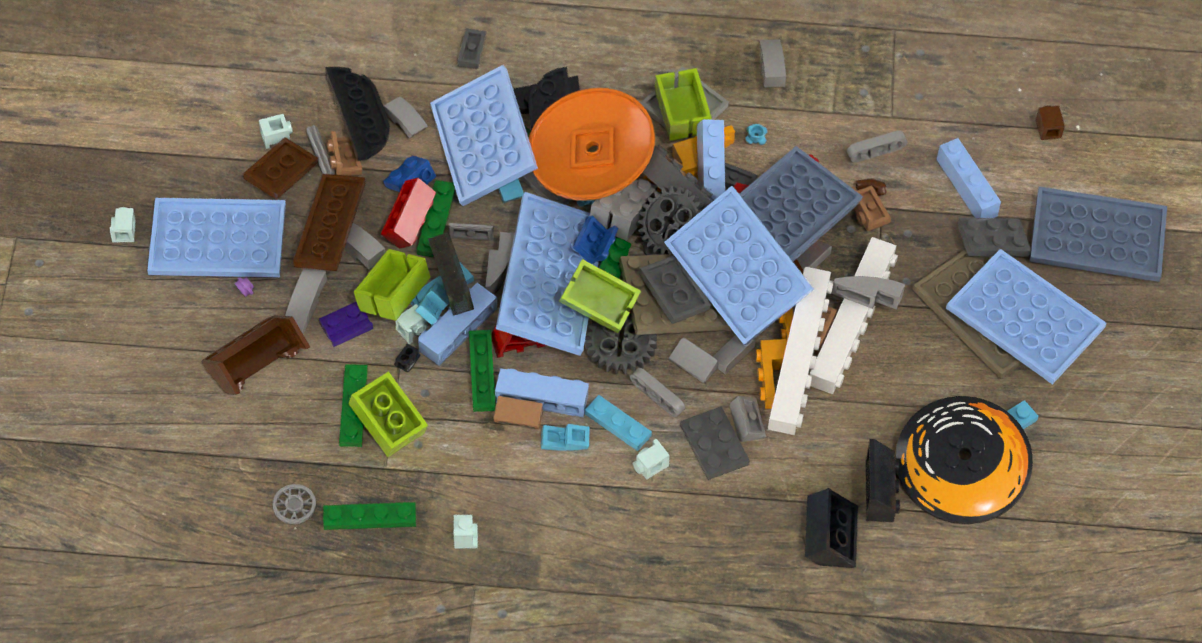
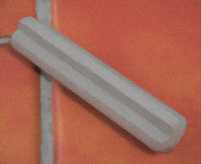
(319, 149)

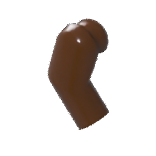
(879, 186)

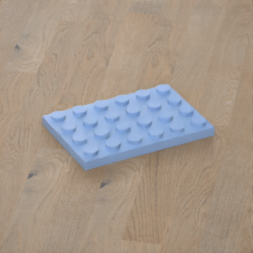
(483, 135)
(217, 237)
(739, 265)
(1026, 316)

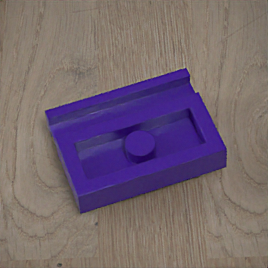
(345, 324)

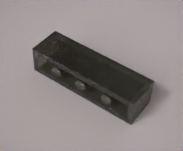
(451, 274)

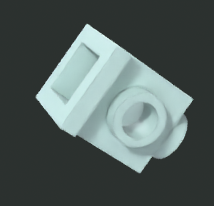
(274, 129)
(123, 225)
(411, 324)
(651, 460)
(465, 532)

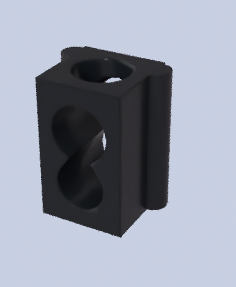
(413, 354)

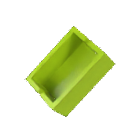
(681, 106)
(392, 284)
(599, 296)

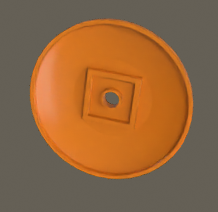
(585, 120)

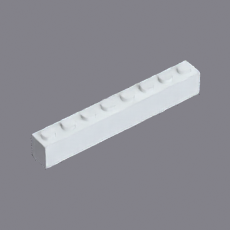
(850, 321)
(799, 354)

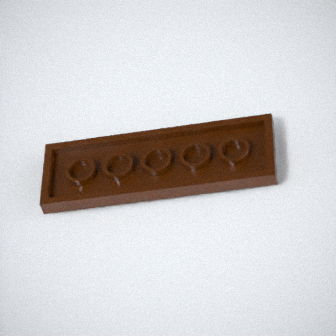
(329, 222)

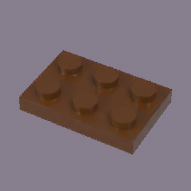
(280, 168)

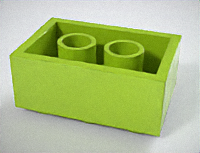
(388, 414)

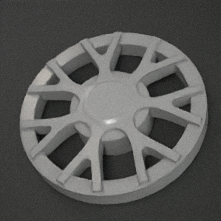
(294, 504)

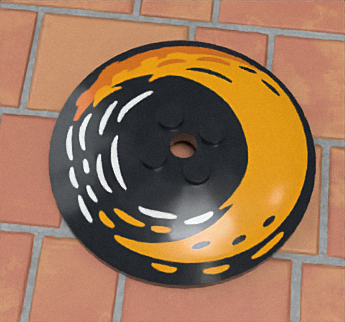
(960, 488)

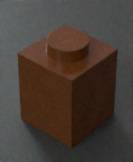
(1050, 122)

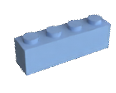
(711, 156)
(968, 180)
(452, 330)
(555, 393)

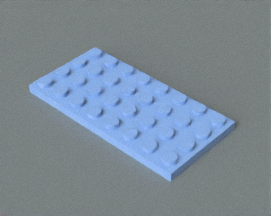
(539, 273)

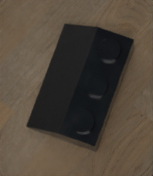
(881, 483)
(831, 530)

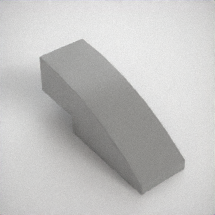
(772, 63)
(364, 247)
(498, 262)
(869, 290)
(306, 296)

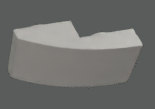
(403, 113)

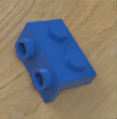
(412, 168)
(594, 240)

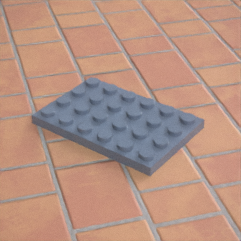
(799, 201)
(1098, 234)

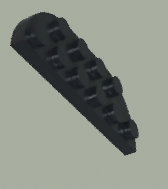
(547, 91)
(360, 111)

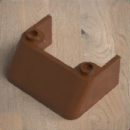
(253, 351)

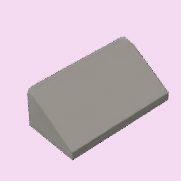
(471, 231)
(815, 255)
(732, 353)
(694, 360)
(747, 419)

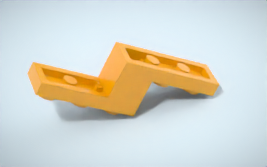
(686, 152)
(771, 358)

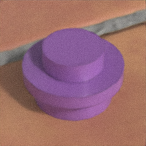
(244, 286)

